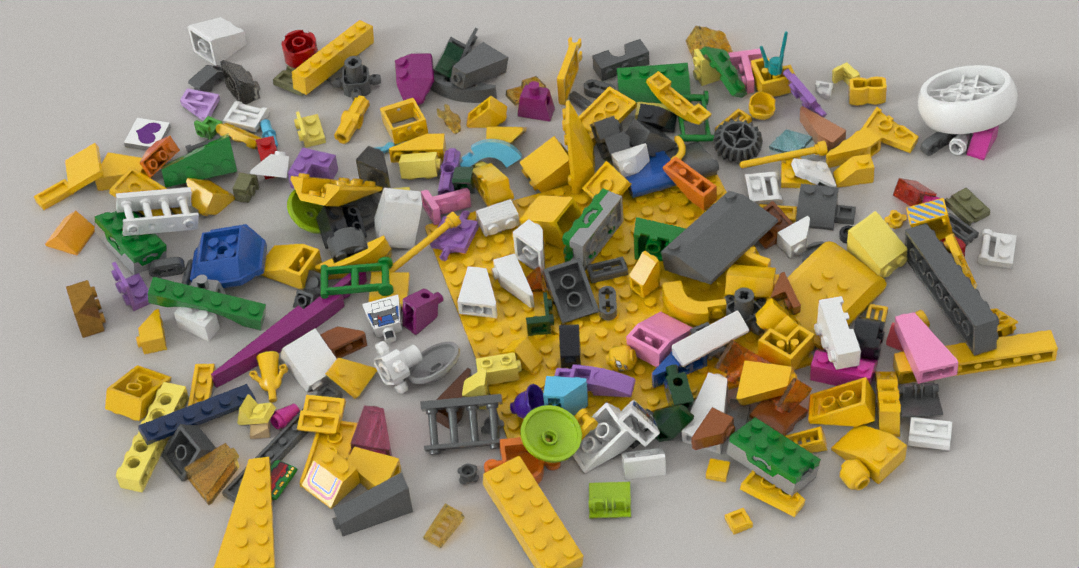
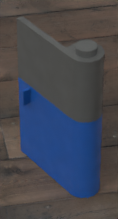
(654, 178)

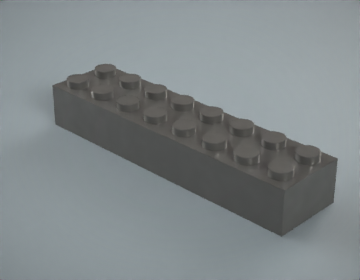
(951, 289)

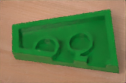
(721, 62)

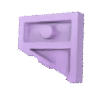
(200, 102)

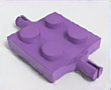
(800, 91)
(457, 238)

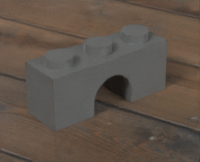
(606, 64)

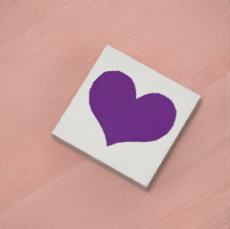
(146, 133)

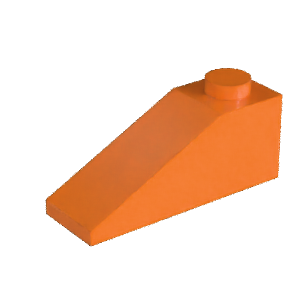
(691, 183)

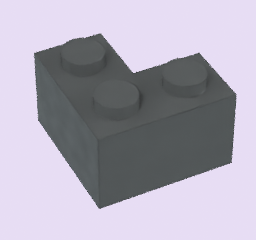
(609, 137)

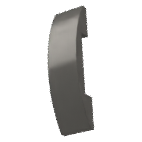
(468, 95)

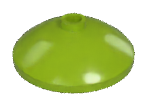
(303, 213)
(556, 425)

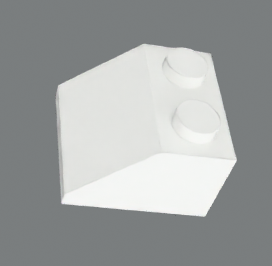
(530, 245)

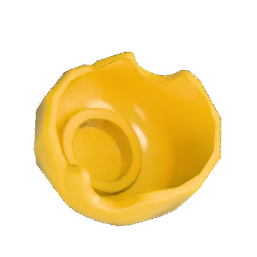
(762, 106)

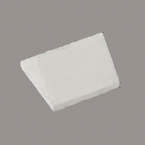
(643, 463)

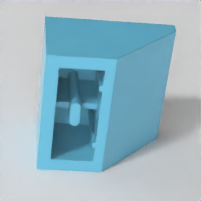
(566, 393)

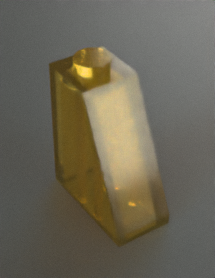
(213, 472)

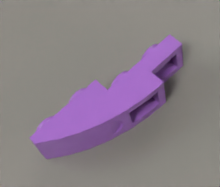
(600, 380)

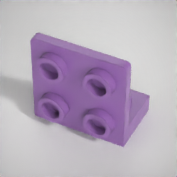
(133, 288)

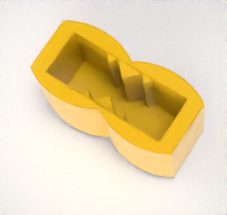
(867, 90)
(776, 317)

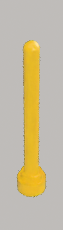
(817, 149)
(451, 221)

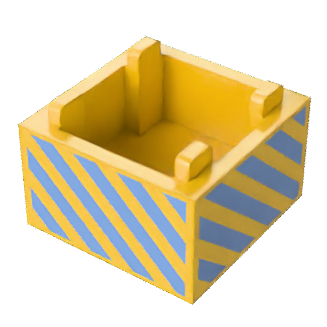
(932, 213)

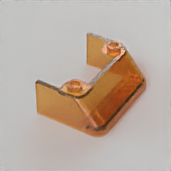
(732, 364)

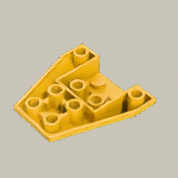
(579, 149)
(331, 191)

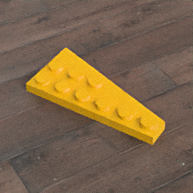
(250, 529)

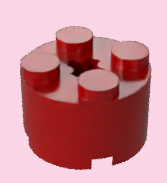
(298, 47)

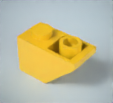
(645, 275)

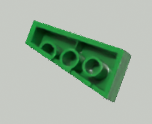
(202, 163)
(653, 237)

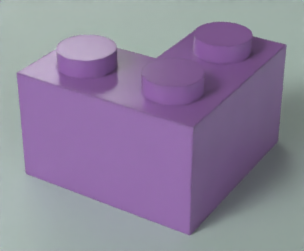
(315, 163)

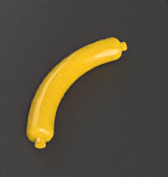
(682, 148)

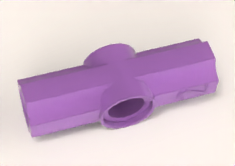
(450, 161)

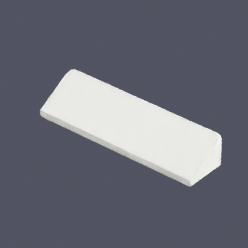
(709, 338)

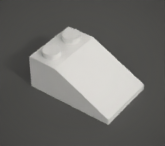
(604, 441)

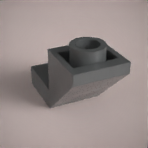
(206, 77)
(311, 292)

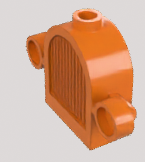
(514, 447)

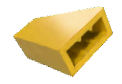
(114, 167)
(763, 381)
(373, 467)

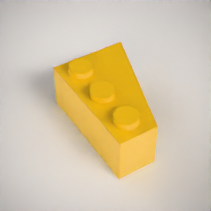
(492, 184)

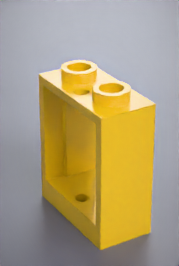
(408, 110)

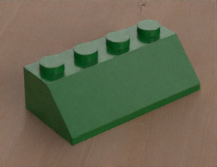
(633, 80)

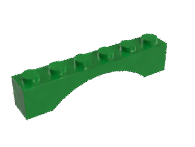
(175, 294)

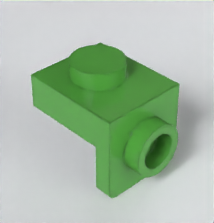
(207, 128)

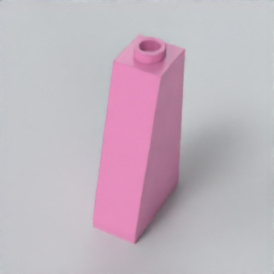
(923, 350)

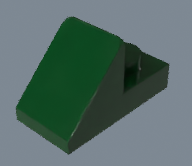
(463, 178)

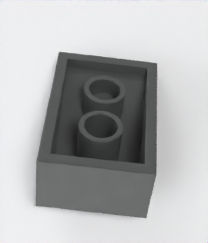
(570, 290)

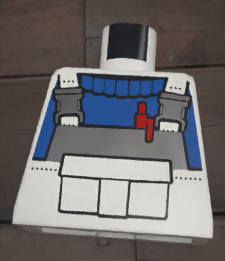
(385, 317)
(635, 420)

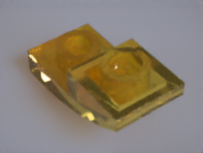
(514, 93)

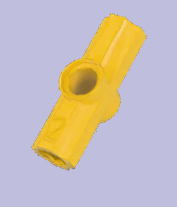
(351, 119)

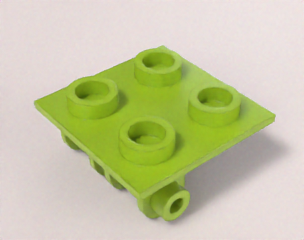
(609, 500)

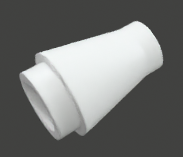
(959, 144)

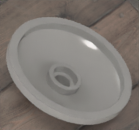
(436, 363)

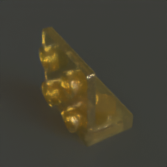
(707, 37)

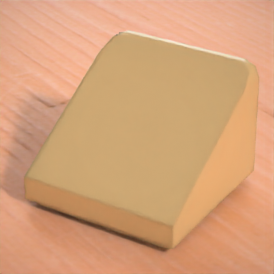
(260, 430)

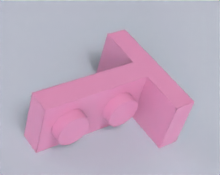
(742, 61)
(444, 203)

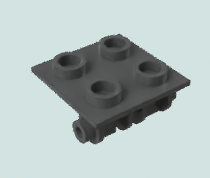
(920, 401)

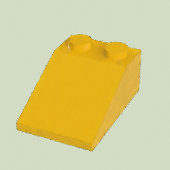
(134, 392)
(844, 404)
(874, 448)

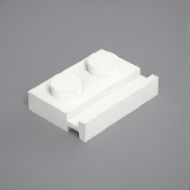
(930, 433)

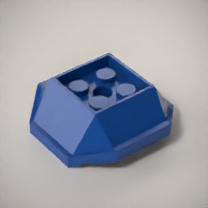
(230, 255)

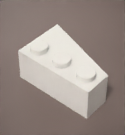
(836, 335)

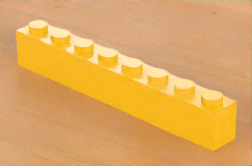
(1010, 352)

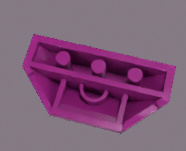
(414, 76)

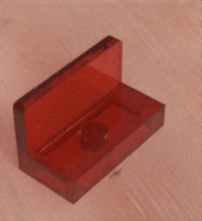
(911, 192)

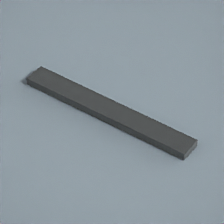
(280, 445)

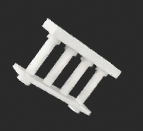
(156, 199)

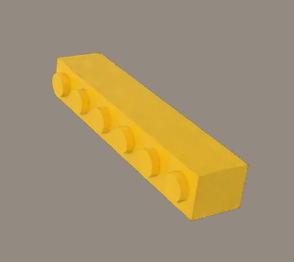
(332, 57)

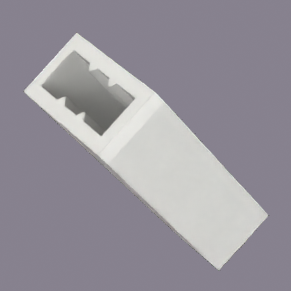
(712, 394)

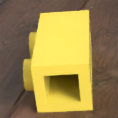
(419, 165)
(500, 368)

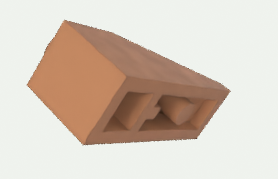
(822, 129)

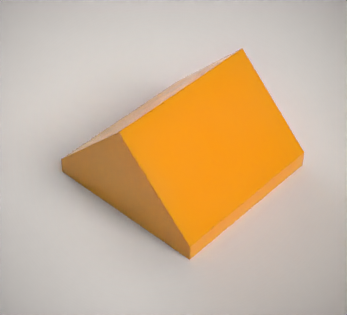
(71, 234)

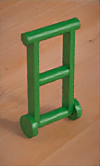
(707, 137)
(383, 288)

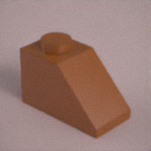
(344, 340)
(713, 430)

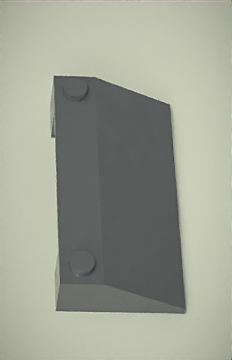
(717, 238)

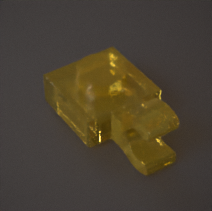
(451, 120)

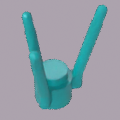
(775, 64)

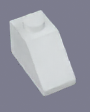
(631, 160)
(273, 165)
(794, 238)

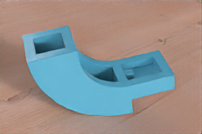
(492, 148)

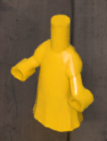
(270, 373)

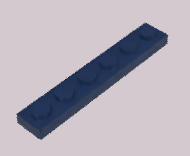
(195, 414)

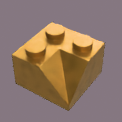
(86, 308)

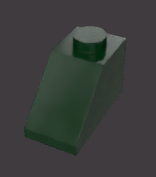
(447, 60)

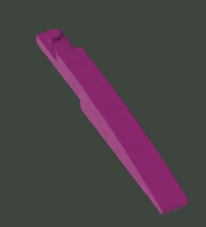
(284, 332)

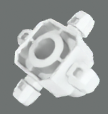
(395, 365)

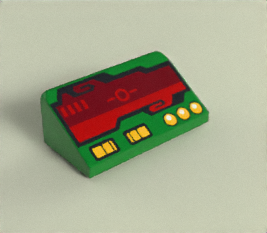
(280, 477)

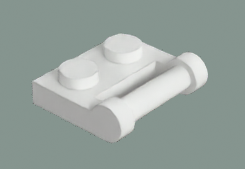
(246, 116)
(757, 188)
(1003, 252)

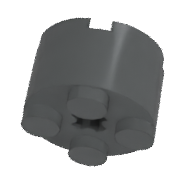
(346, 243)

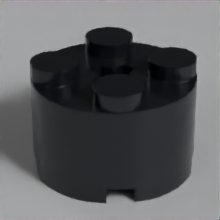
(869, 336)

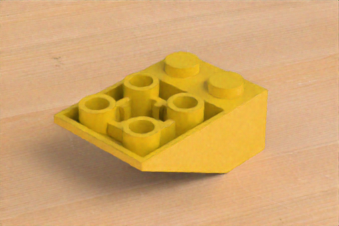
(291, 263)

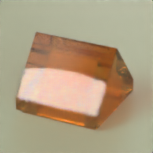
(536, 280)

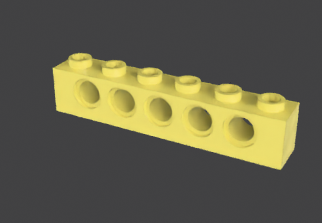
(143, 458)

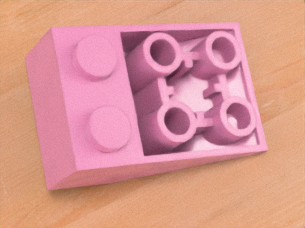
(655, 336)

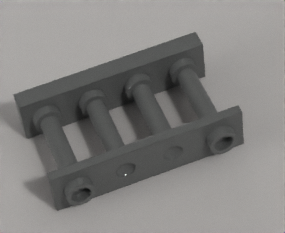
(451, 406)

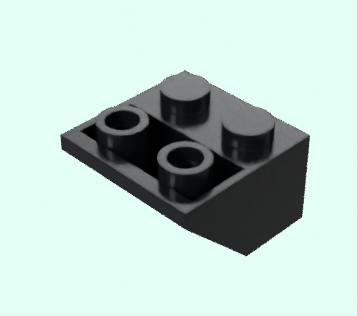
(338, 217)

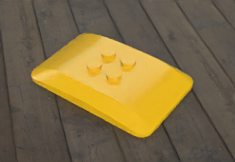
(832, 274)

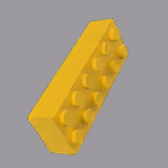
(531, 516)

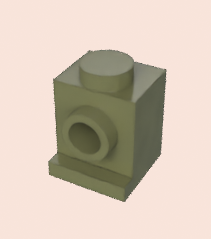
(245, 187)

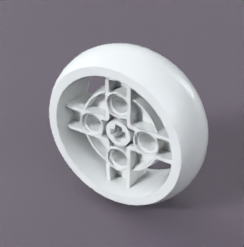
(967, 99)

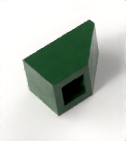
(671, 421)

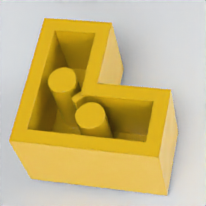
(769, 83)
(786, 350)

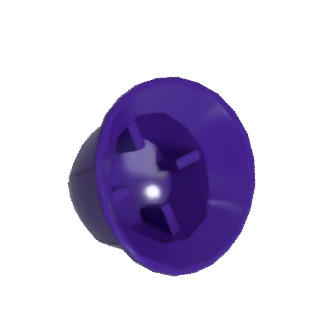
(527, 401)

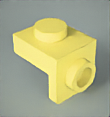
(844, 72)

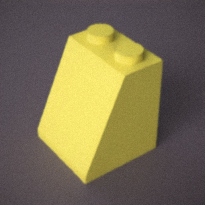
(876, 245)

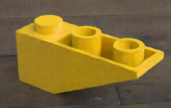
(860, 143)
(422, 144)

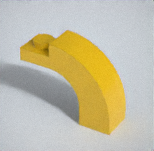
(689, 310)

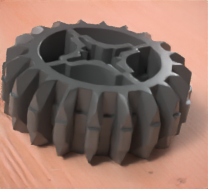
(737, 140)

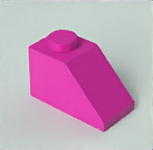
(982, 143)

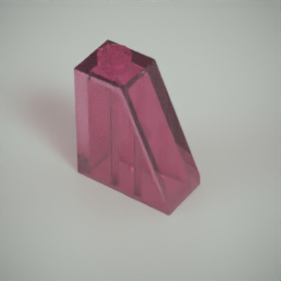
(372, 431)

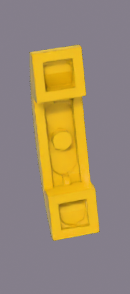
(675, 102)
(376, 249)

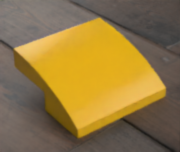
(321, 414)

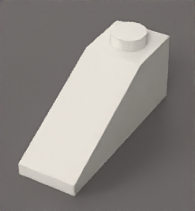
(512, 278)

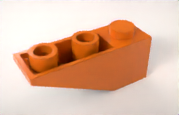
(158, 155)

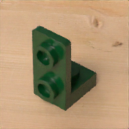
(541, 324)

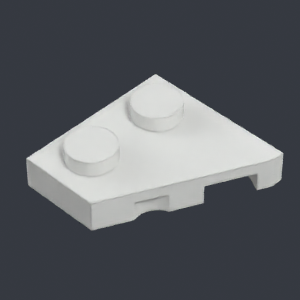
(813, 171)

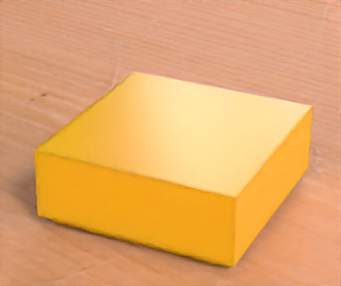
(717, 470)
(738, 521)

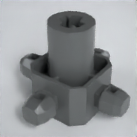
(355, 78)
(744, 303)

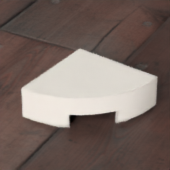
(824, 89)

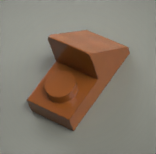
(785, 292)

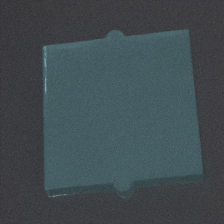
(790, 141)

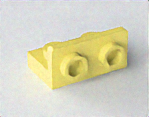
(310, 130)

